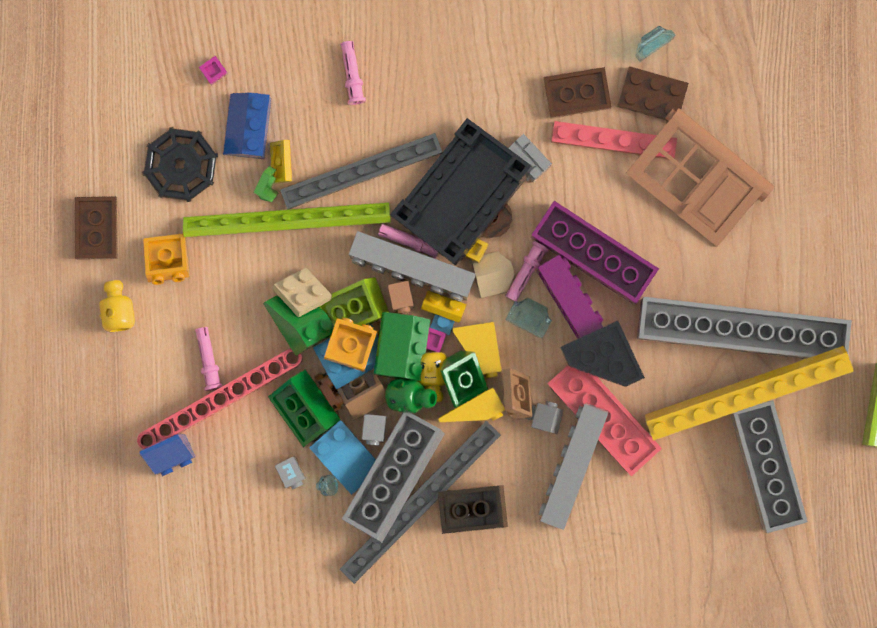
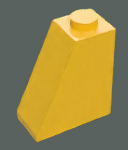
(482, 341)

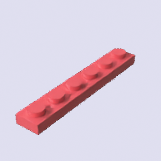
(607, 139)

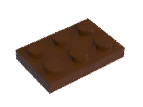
(577, 92)
(651, 93)
(96, 227)

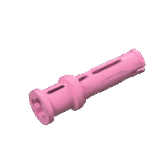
(353, 82)
(407, 239)
(531, 262)
(209, 368)

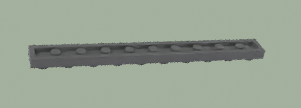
(422, 500)

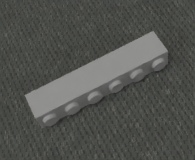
(574, 466)

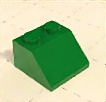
(463, 377)

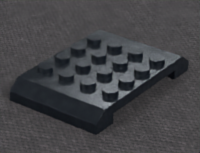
(462, 192)

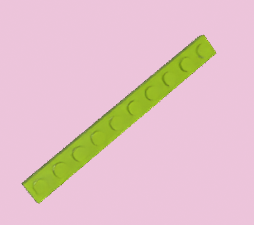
(286, 219)

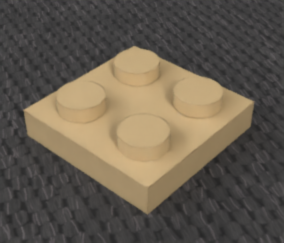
(302, 292)

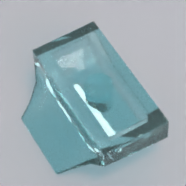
(653, 41)
(530, 317)

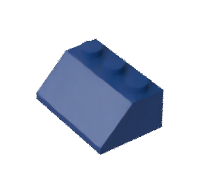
(247, 125)

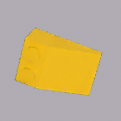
(482, 407)

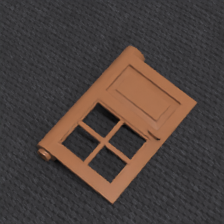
(722, 192)

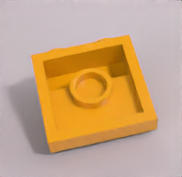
(166, 258)
(350, 344)

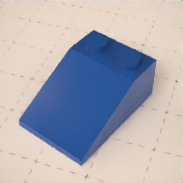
(168, 454)

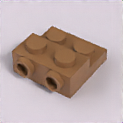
(517, 394)

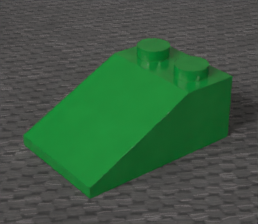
(300, 331)

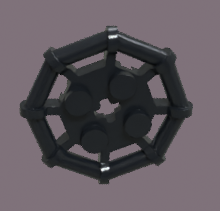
(191, 167)

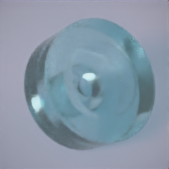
(327, 485)

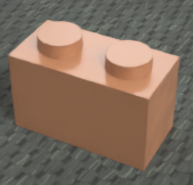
(401, 297)

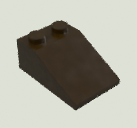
(472, 509)

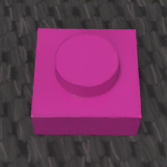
(213, 70)
(435, 340)

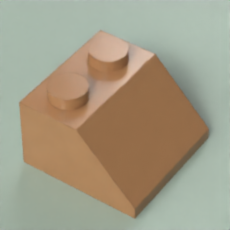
(363, 394)

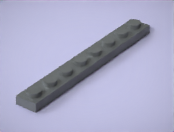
(361, 171)

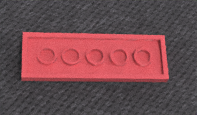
(621, 431)

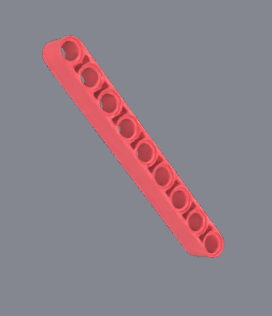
(213, 407)

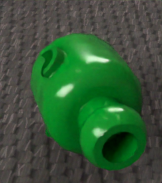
(409, 396)

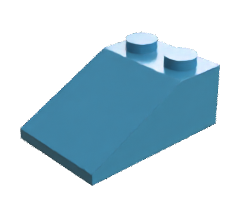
(340, 374)
(344, 456)

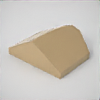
(493, 274)

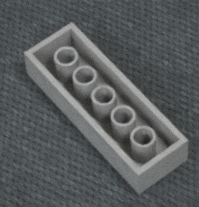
(411, 265)
(768, 467)
(393, 476)

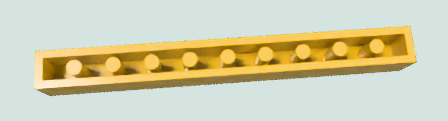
(749, 392)

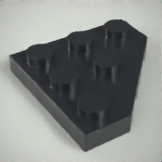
(604, 355)

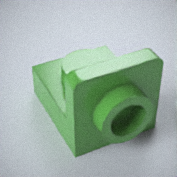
(264, 185)

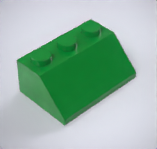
(401, 346)
(304, 408)

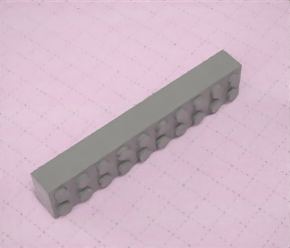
(740, 328)

